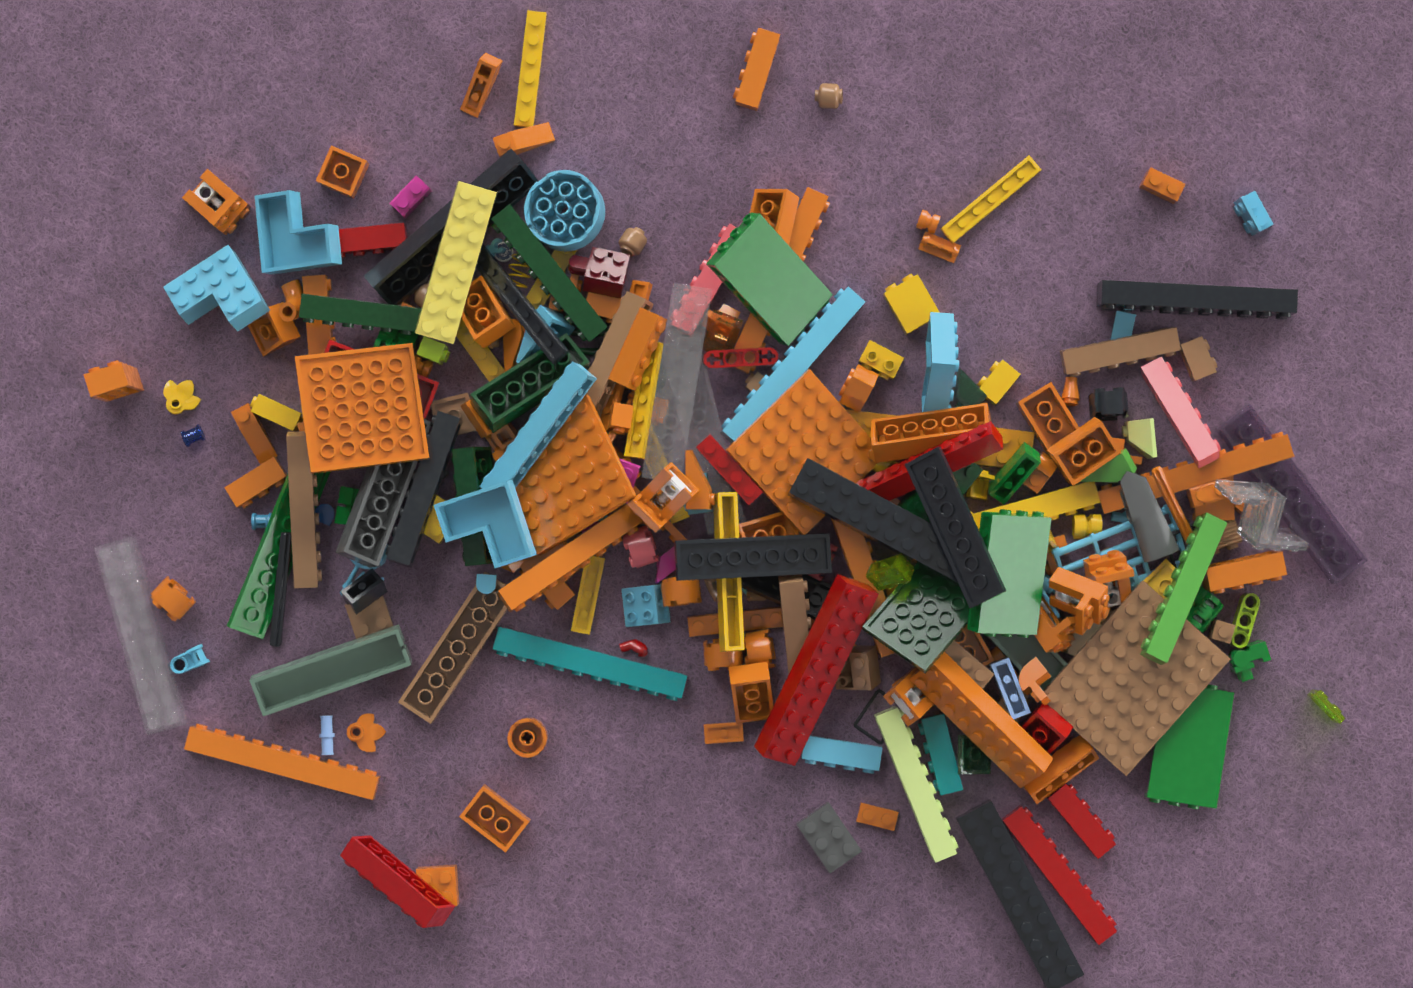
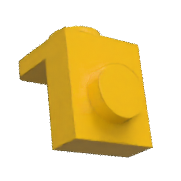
(979, 488)

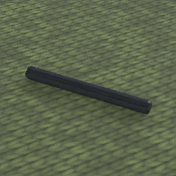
(280, 589)

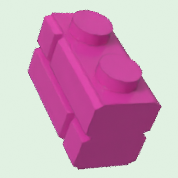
(410, 197)

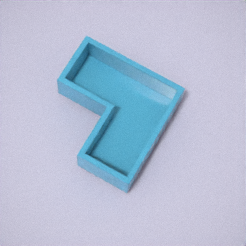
(286, 243)
(217, 282)
(940, 362)
(497, 514)

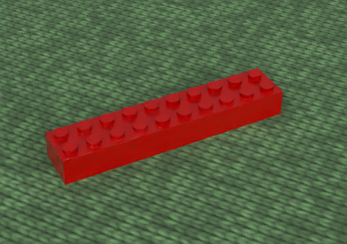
(816, 670)

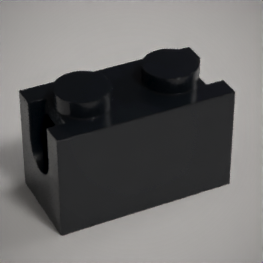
(364, 591)

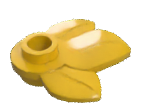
(180, 393)

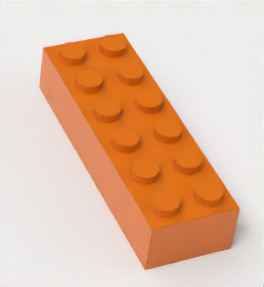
(914, 433)

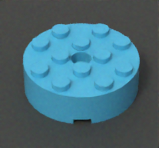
(574, 227)

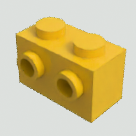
(881, 360)

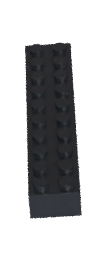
(414, 258)
(1197, 298)
(871, 517)
(1019, 895)

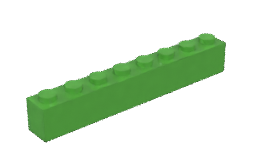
(1183, 588)

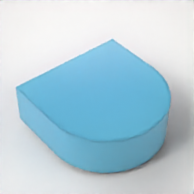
(486, 583)

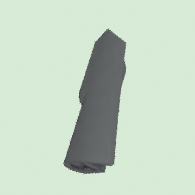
(1147, 518)

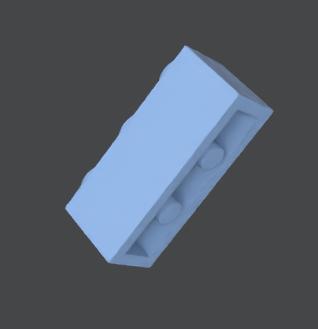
(1009, 688)

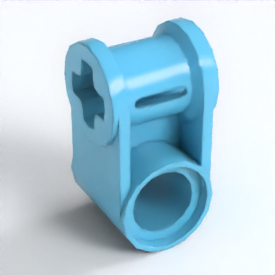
(191, 659)

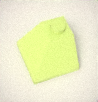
(1141, 436)

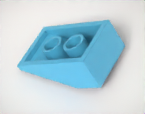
(555, 321)

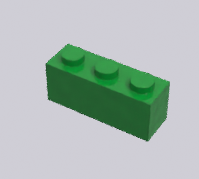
(1014, 473)

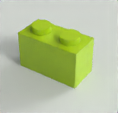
(433, 351)

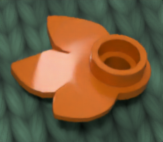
(368, 732)

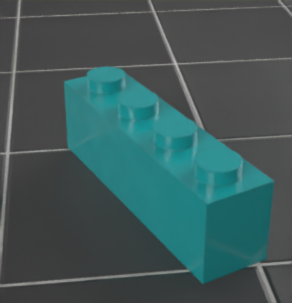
(941, 754)

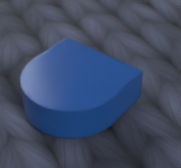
(326, 513)

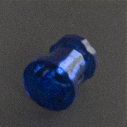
(193, 435)

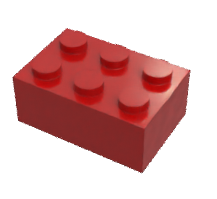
(1047, 727)

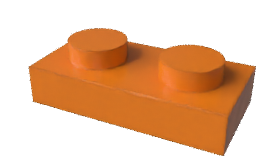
(723, 732)
(877, 816)

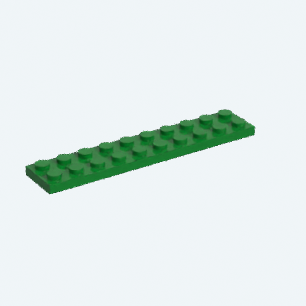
(256, 599)

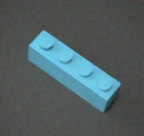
(842, 753)

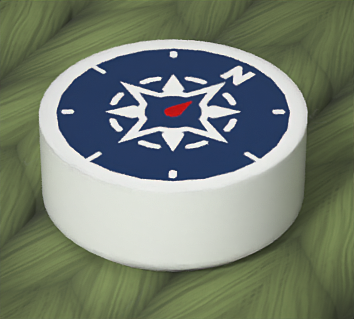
(506, 256)

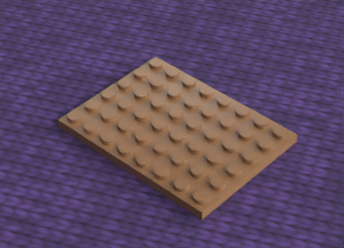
(1123, 698)

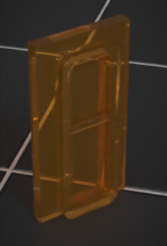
(722, 333)

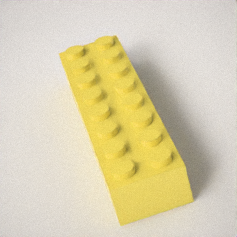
(455, 262)

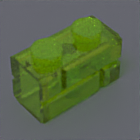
(890, 572)

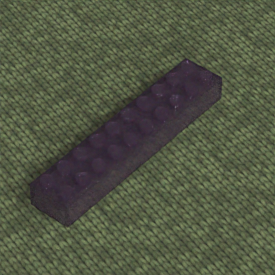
(1304, 508)

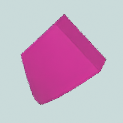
(665, 565)

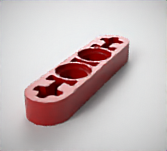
(740, 360)

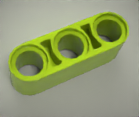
(1251, 613)

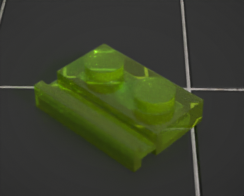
(1330, 710)

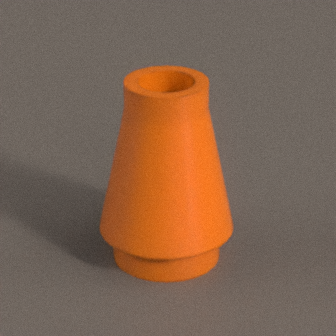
(1070, 392)

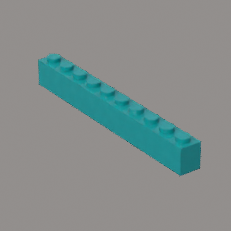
(589, 662)

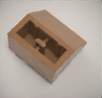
(860, 669)

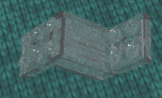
(1261, 515)

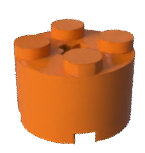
(680, 592)
(172, 598)
(759, 648)
(714, 658)
(522, 747)

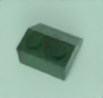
(966, 391)
(971, 758)

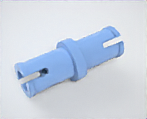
(326, 735)

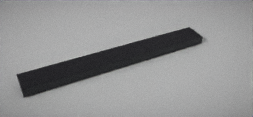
(520, 306)

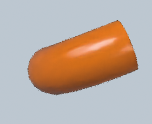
(292, 292)

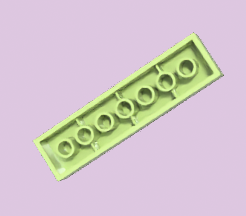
(915, 784)

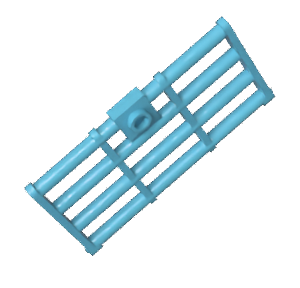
(1093, 538)

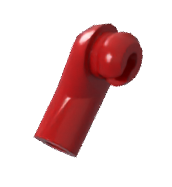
(635, 645)

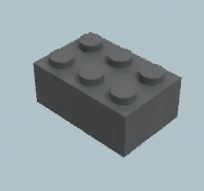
(828, 837)

